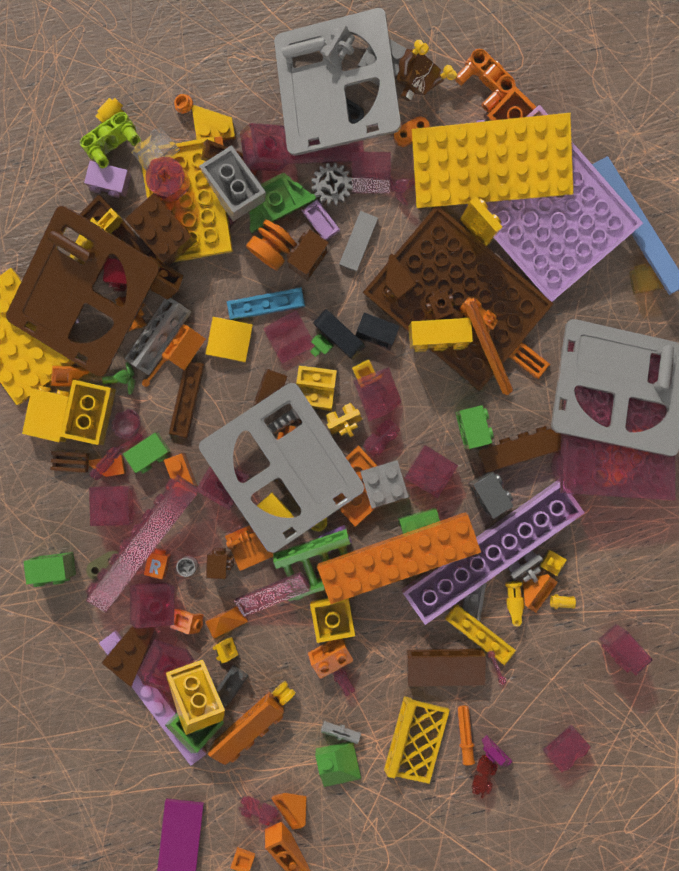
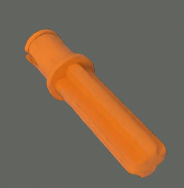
(465, 735)

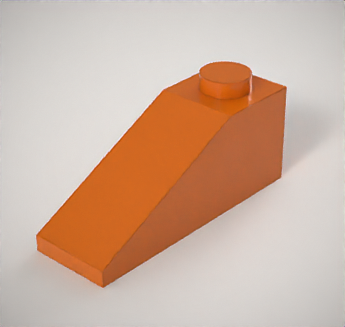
(284, 849)

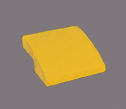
(228, 339)
(317, 386)

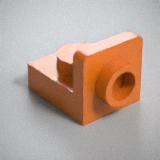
(187, 622)

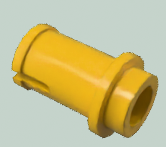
(562, 602)

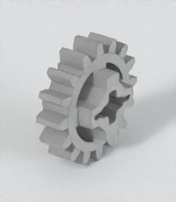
(339, 182)

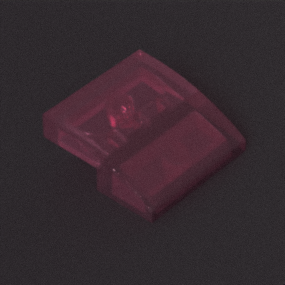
(371, 172)
(289, 336)

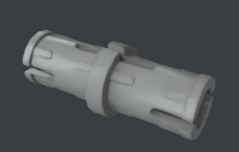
(340, 732)

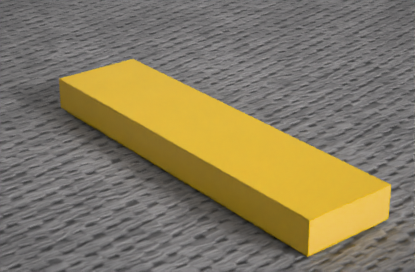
(479, 634)

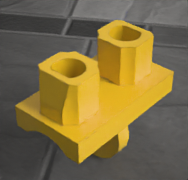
(345, 423)

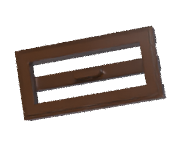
(55, 461)

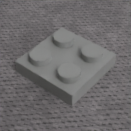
(384, 484)

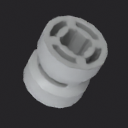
(186, 569)

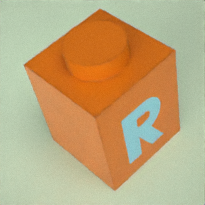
(157, 564)

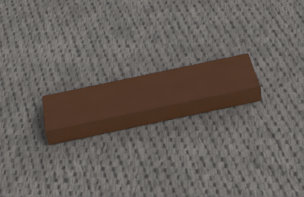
(186, 400)

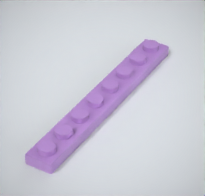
(156, 703)

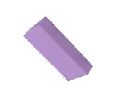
(320, 220)

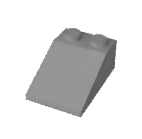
(233, 183)

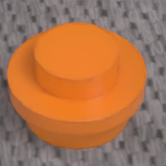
(183, 103)

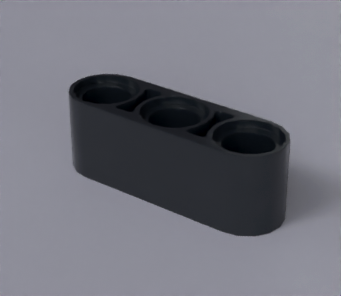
(339, 334)

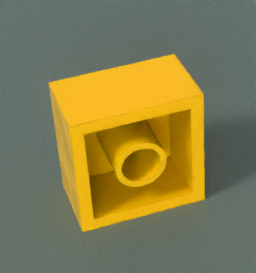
(332, 620)

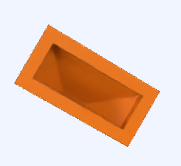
(537, 592)
(225, 622)
(292, 808)

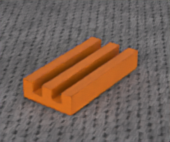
(527, 359)

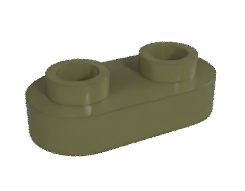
(101, 562)

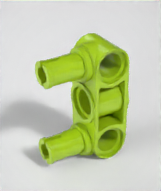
(108, 137)

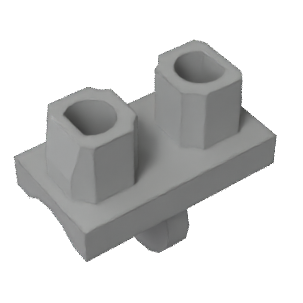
(339, 47)
(532, 560)

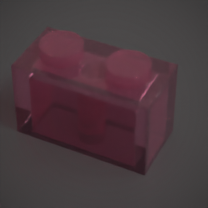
(566, 748)

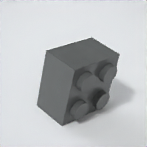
(491, 494)

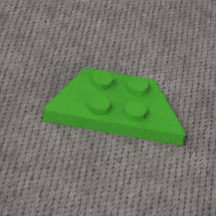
(281, 199)

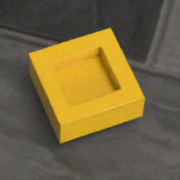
(363, 369)

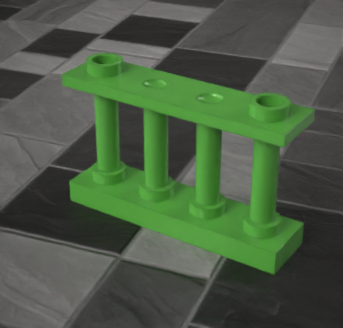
(309, 549)

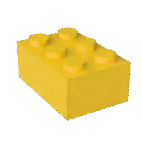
(440, 334)
(88, 412)

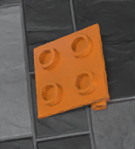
(488, 316)
(247, 548)

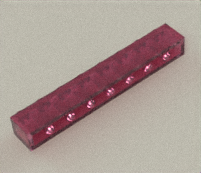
(141, 543)

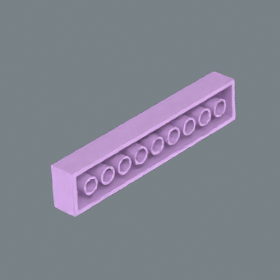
(499, 548)

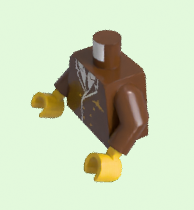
(419, 73)

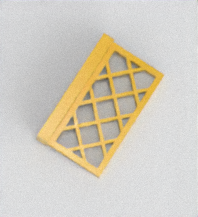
(401, 735)

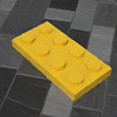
(480, 221)

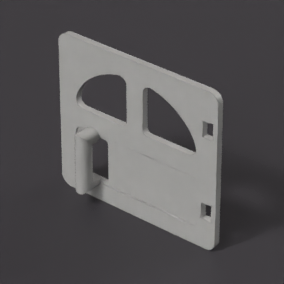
(316, 95)
(619, 365)
(303, 459)

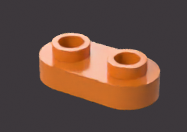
(407, 128)

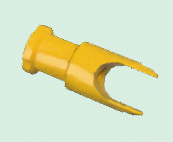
(515, 602)

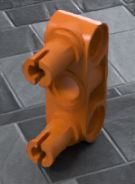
(491, 75)

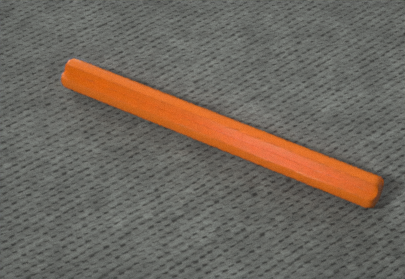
(488, 346)

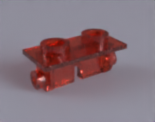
(483, 784)

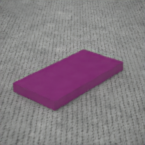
(180, 835)

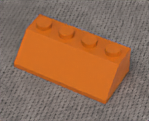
(246, 729)

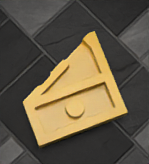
(211, 124)

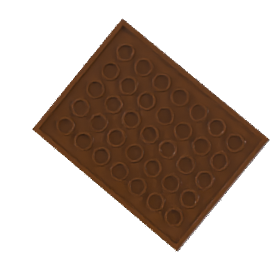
(453, 260)

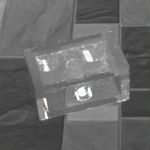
(155, 146)

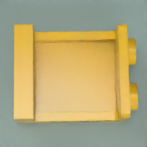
(46, 414)

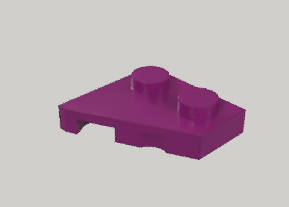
(494, 753)

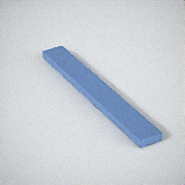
(644, 235)

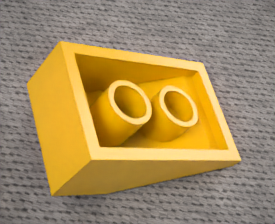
(195, 697)

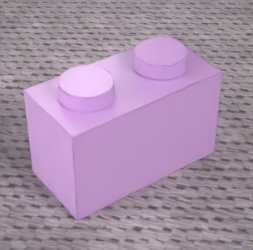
(108, 179)

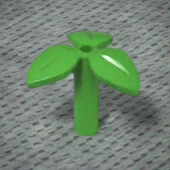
(123, 377)

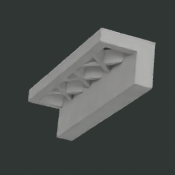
(158, 336)

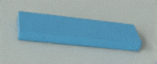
(265, 304)

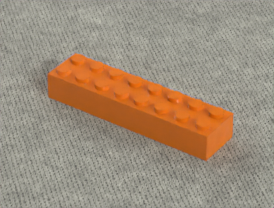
(398, 558)

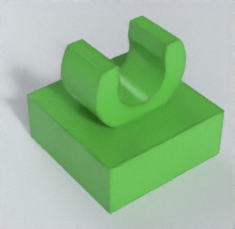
(321, 345)

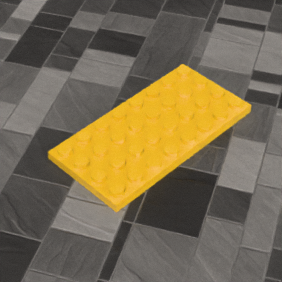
(493, 160)

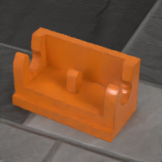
(183, 346)

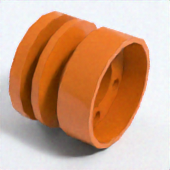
(271, 245)

